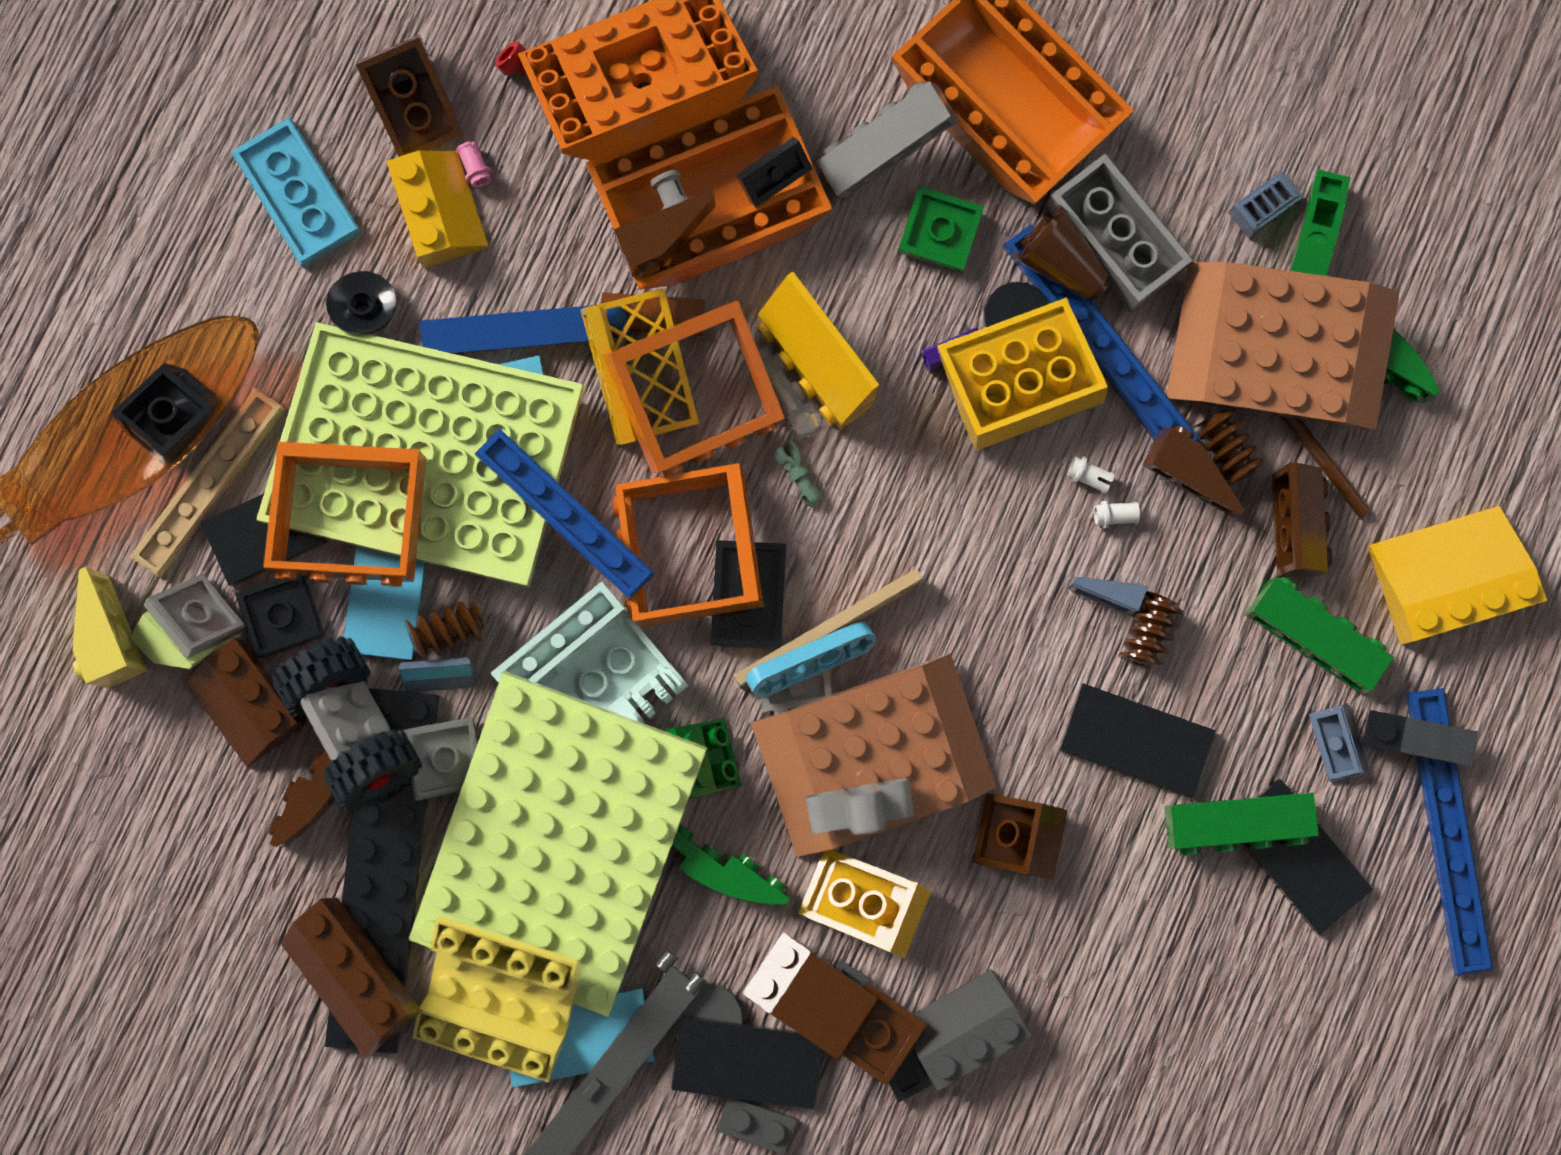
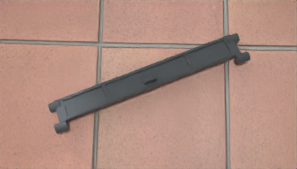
(619, 1061)

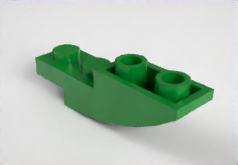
(1320, 223)
(1409, 372)
(734, 879)

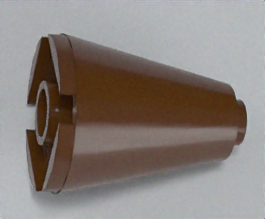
(1064, 256)

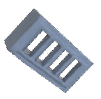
(1246, 220)
(1117, 595)

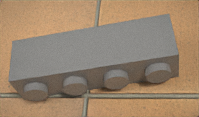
(887, 139)

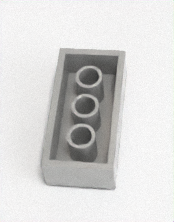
(1121, 232)

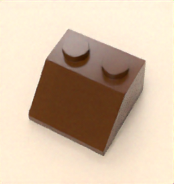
(1020, 836)

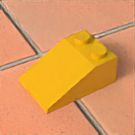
(865, 902)

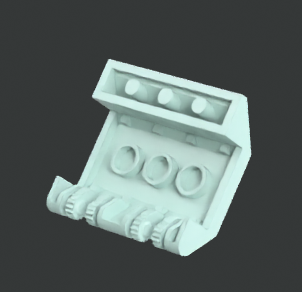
(597, 658)

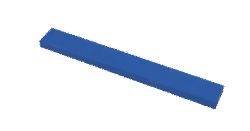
(1110, 352)
(1451, 846)

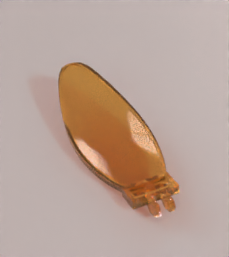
(88, 460)

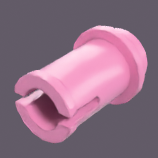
(477, 172)

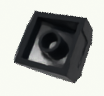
(166, 412)

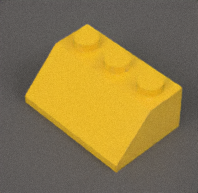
(437, 206)

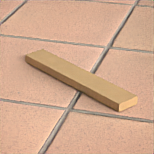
(207, 483)
(843, 619)

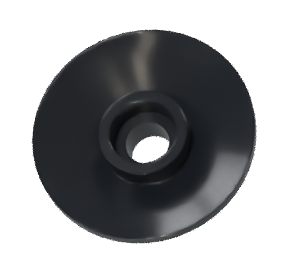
(358, 290)

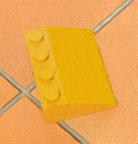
(817, 353)
(1022, 374)
(1455, 574)

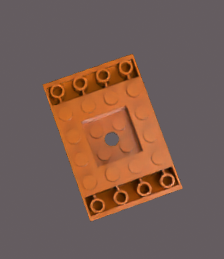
(592, 76)

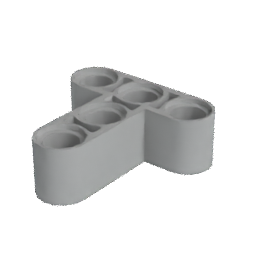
(860, 807)

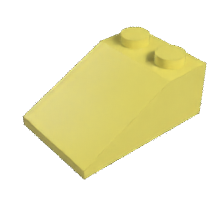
(103, 634)

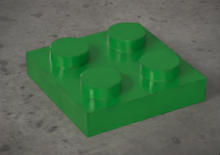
(940, 229)

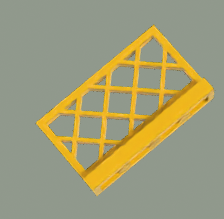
(601, 342)

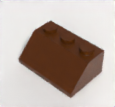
(1300, 521)
(242, 701)

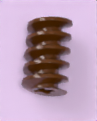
(1229, 446)
(446, 629)
(1151, 631)

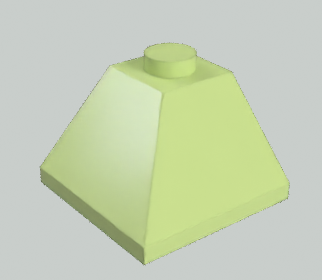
(161, 649)

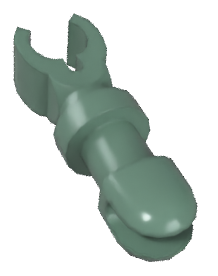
(792, 463)

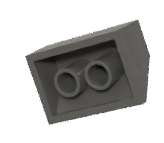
(967, 1030)

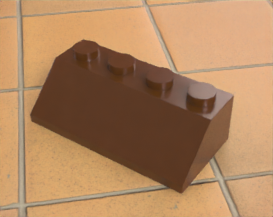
(349, 975)

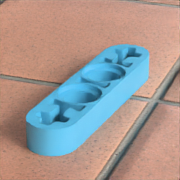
(811, 659)

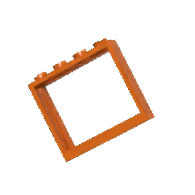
(730, 438)
(294, 453)
(730, 475)

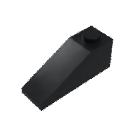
(1419, 737)

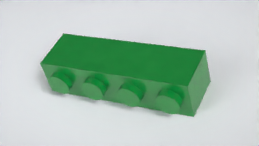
(1319, 635)
(1241, 821)

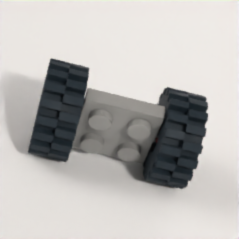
(333, 694)

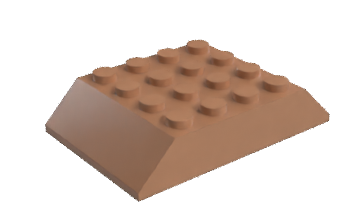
(1283, 343)
(873, 733)

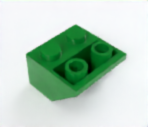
(719, 764)

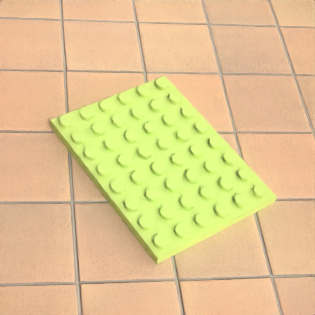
(445, 406)
(562, 831)

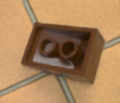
(409, 97)
(811, 996)

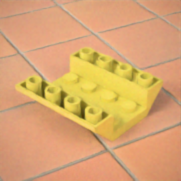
(497, 999)

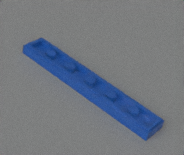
(512, 329)
(564, 514)

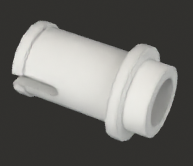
(1088, 474)
(1119, 513)

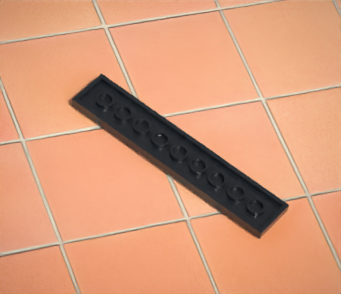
(386, 860)

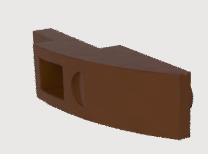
(305, 804)

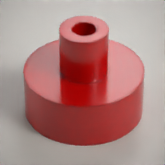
(509, 60)

